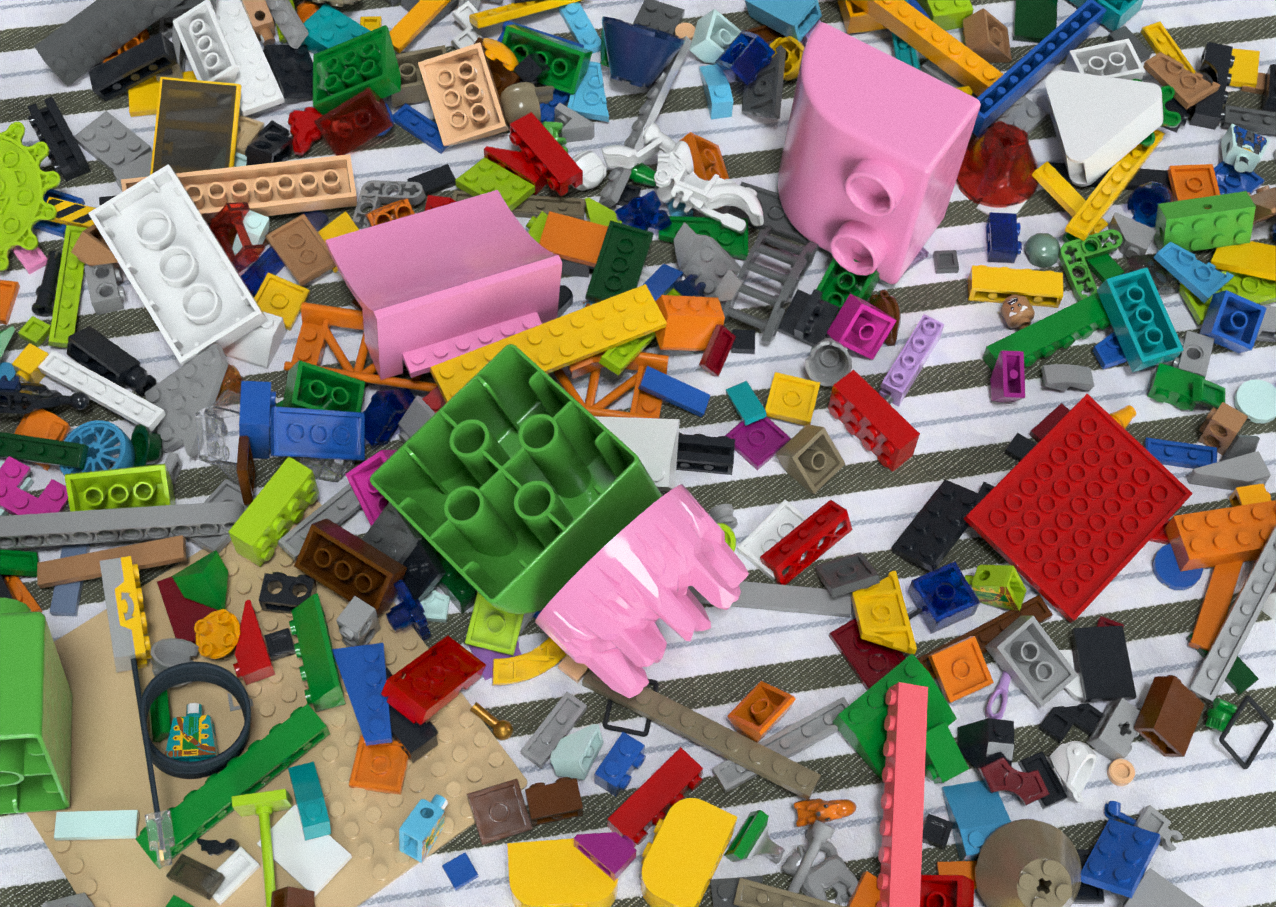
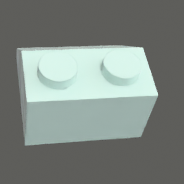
(712, 36)

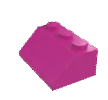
(368, 496)

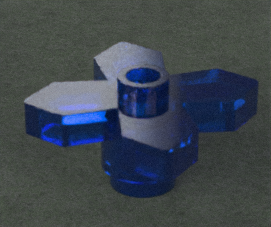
(644, 213)
(407, 612)

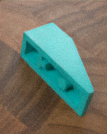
(310, 801)

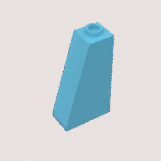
(786, 16)

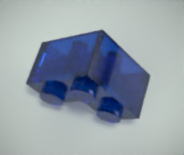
(385, 413)

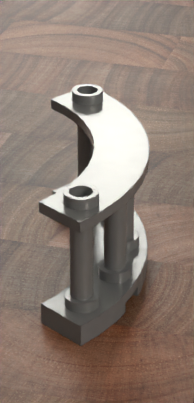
(789, 281)

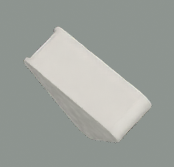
(1100, 119)

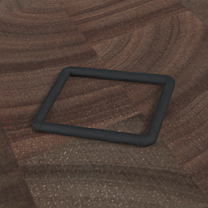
(1270, 726)
(626, 730)

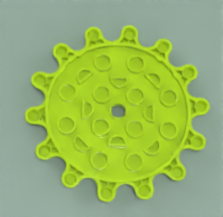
(22, 191)

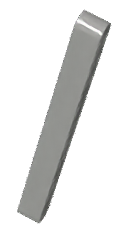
(118, 524)

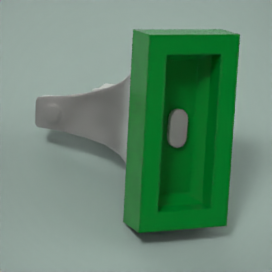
(754, 840)

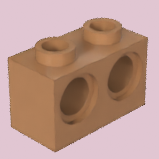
(1221, 427)

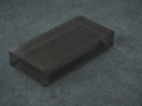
(195, 876)

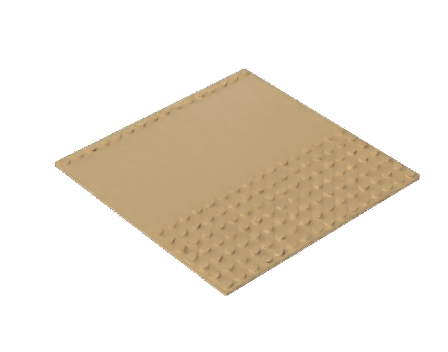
(113, 773)

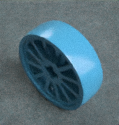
(100, 451)

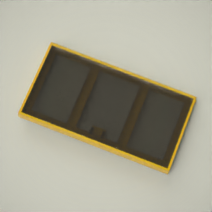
(195, 125)

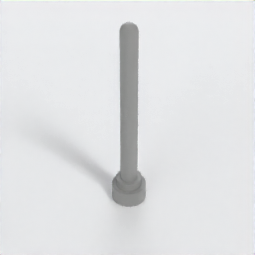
(820, 834)

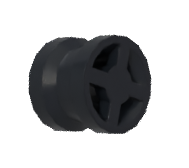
(140, 380)

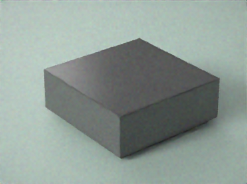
(945, 261)

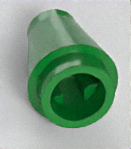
(643, 175)

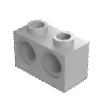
(102, 287)
(358, 623)

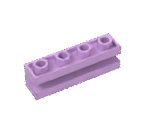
(911, 359)

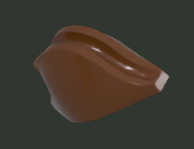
(889, 306)

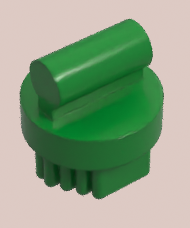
(1220, 714)

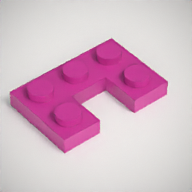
(20, 502)

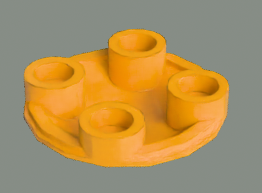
(500, 51)
(217, 634)

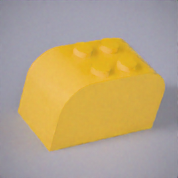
(685, 853)
(556, 876)

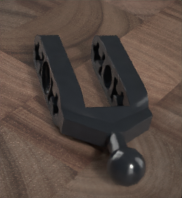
(44, 399)

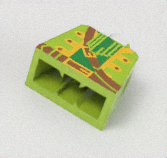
(998, 586)

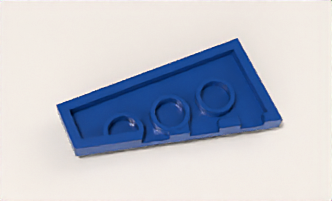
(364, 678)

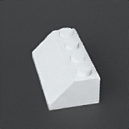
(206, 44)
(260, 344)

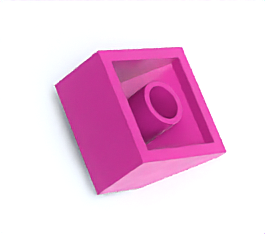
(861, 326)

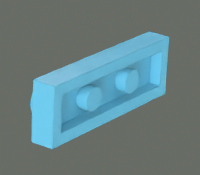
(580, 26)

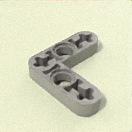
(406, 190)

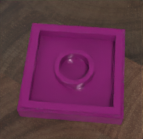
(758, 441)

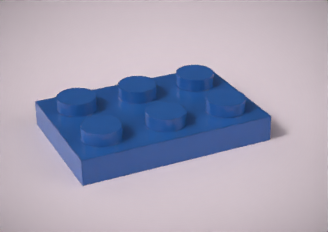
(1120, 858)

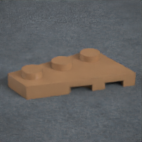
(1188, 87)

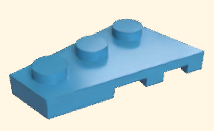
(1197, 276)

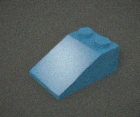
(974, 815)

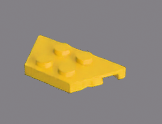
(883, 615)

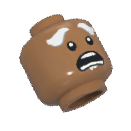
(1017, 311)

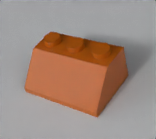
(706, 157)
(688, 321)

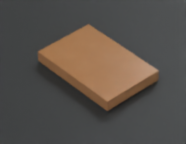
(301, 249)

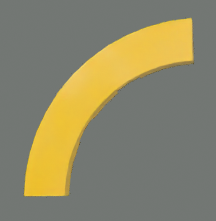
(528, 665)

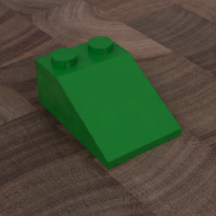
(839, 283)

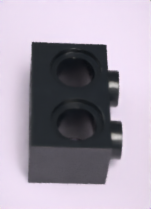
(269, 149)
(286, 599)

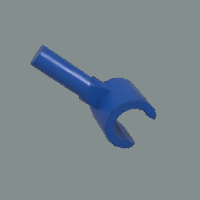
(1112, 811)

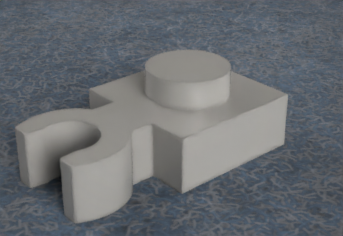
(1154, 821)

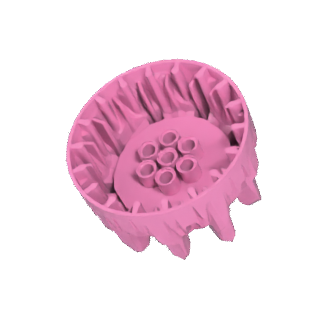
(642, 575)

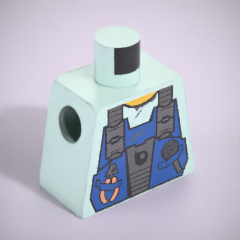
(1243, 148)

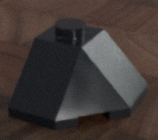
(986, 741)

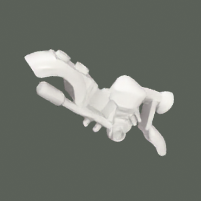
(679, 182)

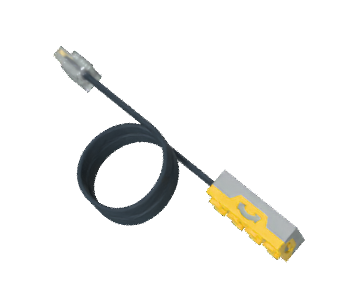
(131, 653)

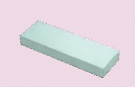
(96, 825)

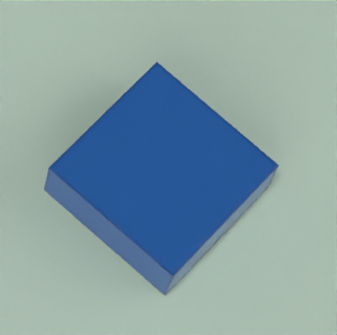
(460, 871)

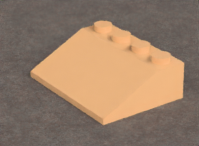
(463, 95)

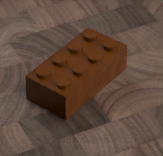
(349, 565)

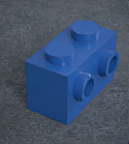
(619, 764)

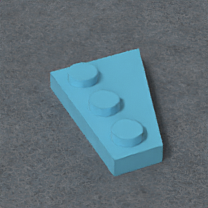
(590, 96)

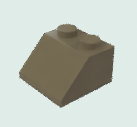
(811, 457)

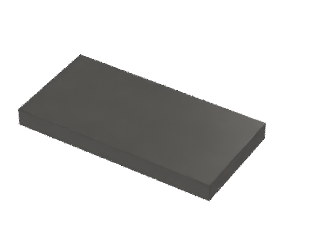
(772, 214)

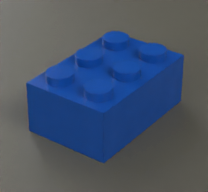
(256, 416)

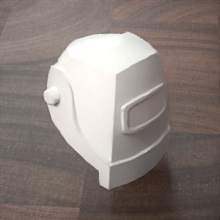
(593, 169)
(1074, 766)

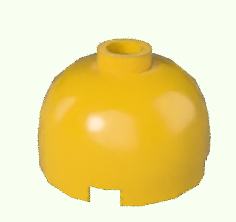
(793, 55)

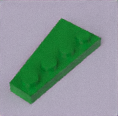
(732, 242)

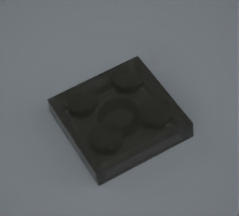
(1162, 278)

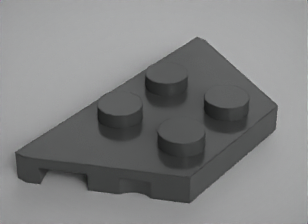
(764, 94)

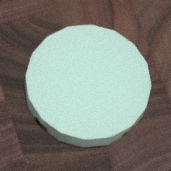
(1257, 401)

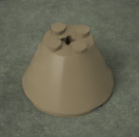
(1028, 866)

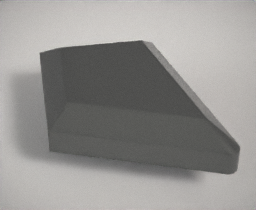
(1241, 445)

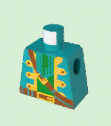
(192, 736)

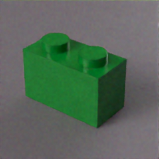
(1173, 386)
(943, 755)

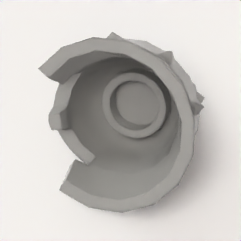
(828, 362)
(170, 653)

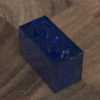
(1002, 237)

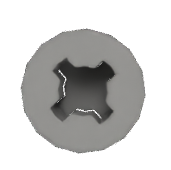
(724, 514)

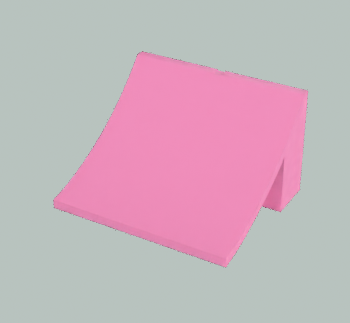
(446, 282)

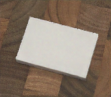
(768, 533)
(309, 861)

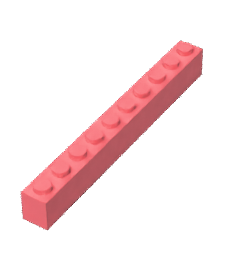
(903, 796)

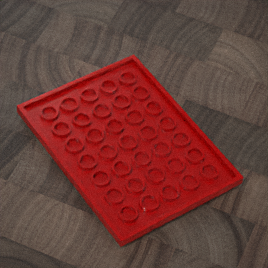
(1078, 507)

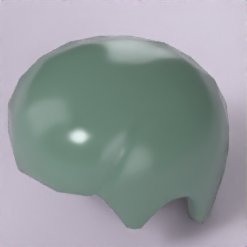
(1042, 249)

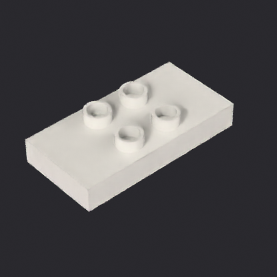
(177, 265)

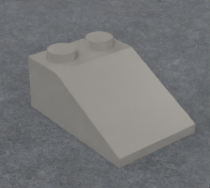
(1031, 659)

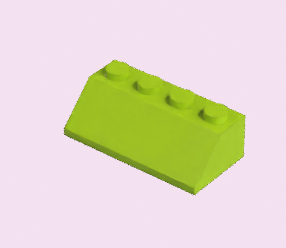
(120, 488)

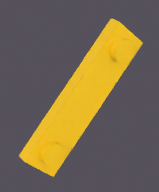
(1062, 192)

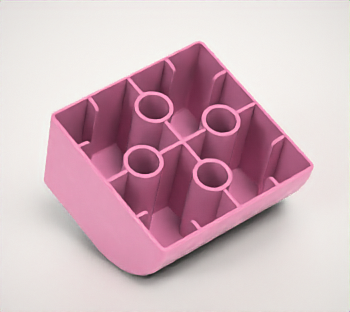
(870, 153)

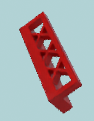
(806, 538)

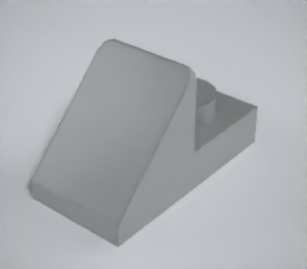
(574, 125)

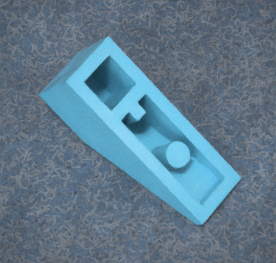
(716, 91)

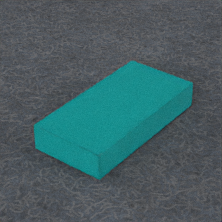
(746, 403)

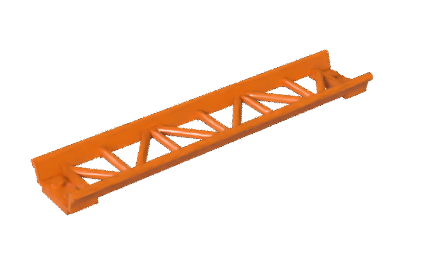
(316, 332)

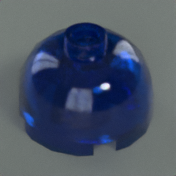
(1145, 200)

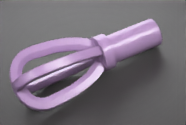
(1002, 689)

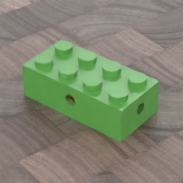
(1205, 222)

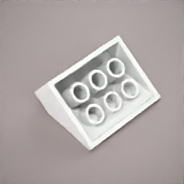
(653, 442)

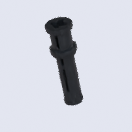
(46, 291)

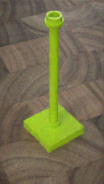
(262, 805)

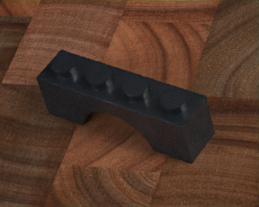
(1215, 64)

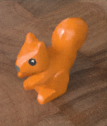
(822, 810)

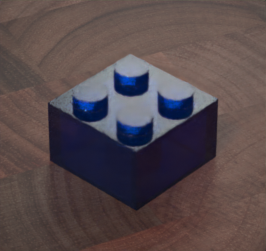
(745, 57)
(943, 597)

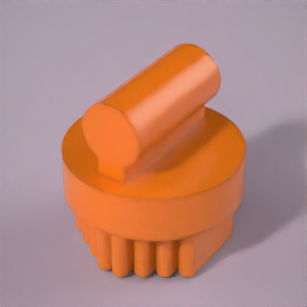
(306, 10)

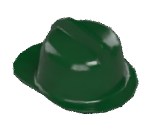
(146, 446)

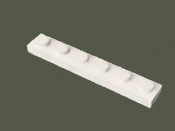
(102, 390)

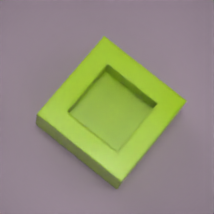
(35, 331)

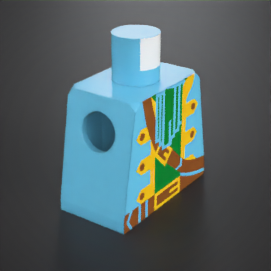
(422, 827)

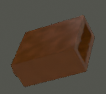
(1169, 716)

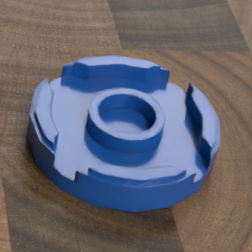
(1168, 572)

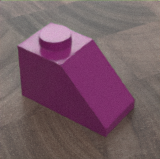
(1008, 377)
(607, 851)

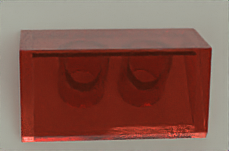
(354, 122)

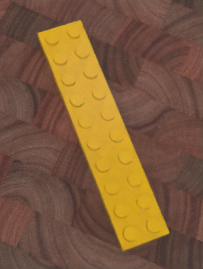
(563, 339)

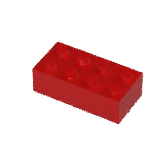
(873, 421)

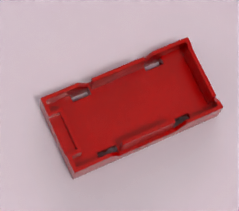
(432, 676)

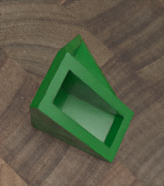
(204, 581)

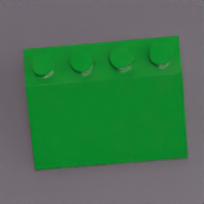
(353, 67)
(864, 718)

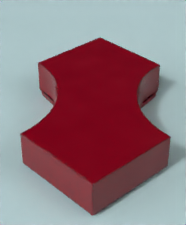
(1001, 776)

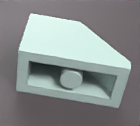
(256, 227)
(577, 752)

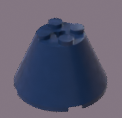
(638, 51)

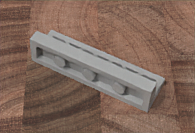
(178, 69)

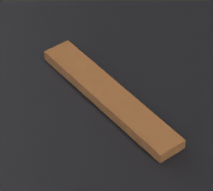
(87, 565)

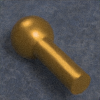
(501, 728)

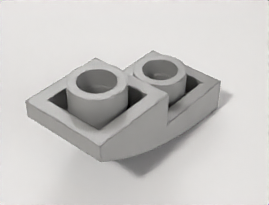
(1065, 375)

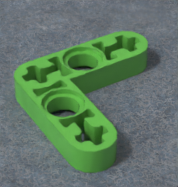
(1081, 254)

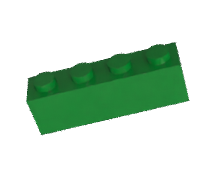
(566, 61)
(317, 655)

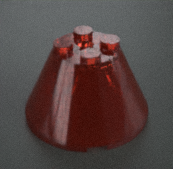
(998, 167)

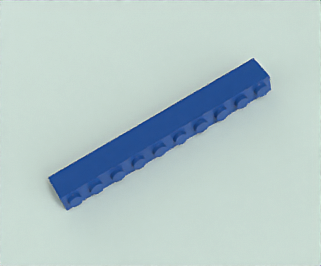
(1037, 63)

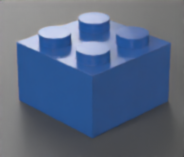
(1233, 321)

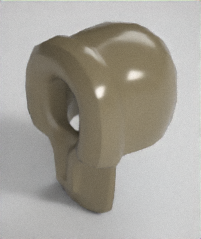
(524, 98)

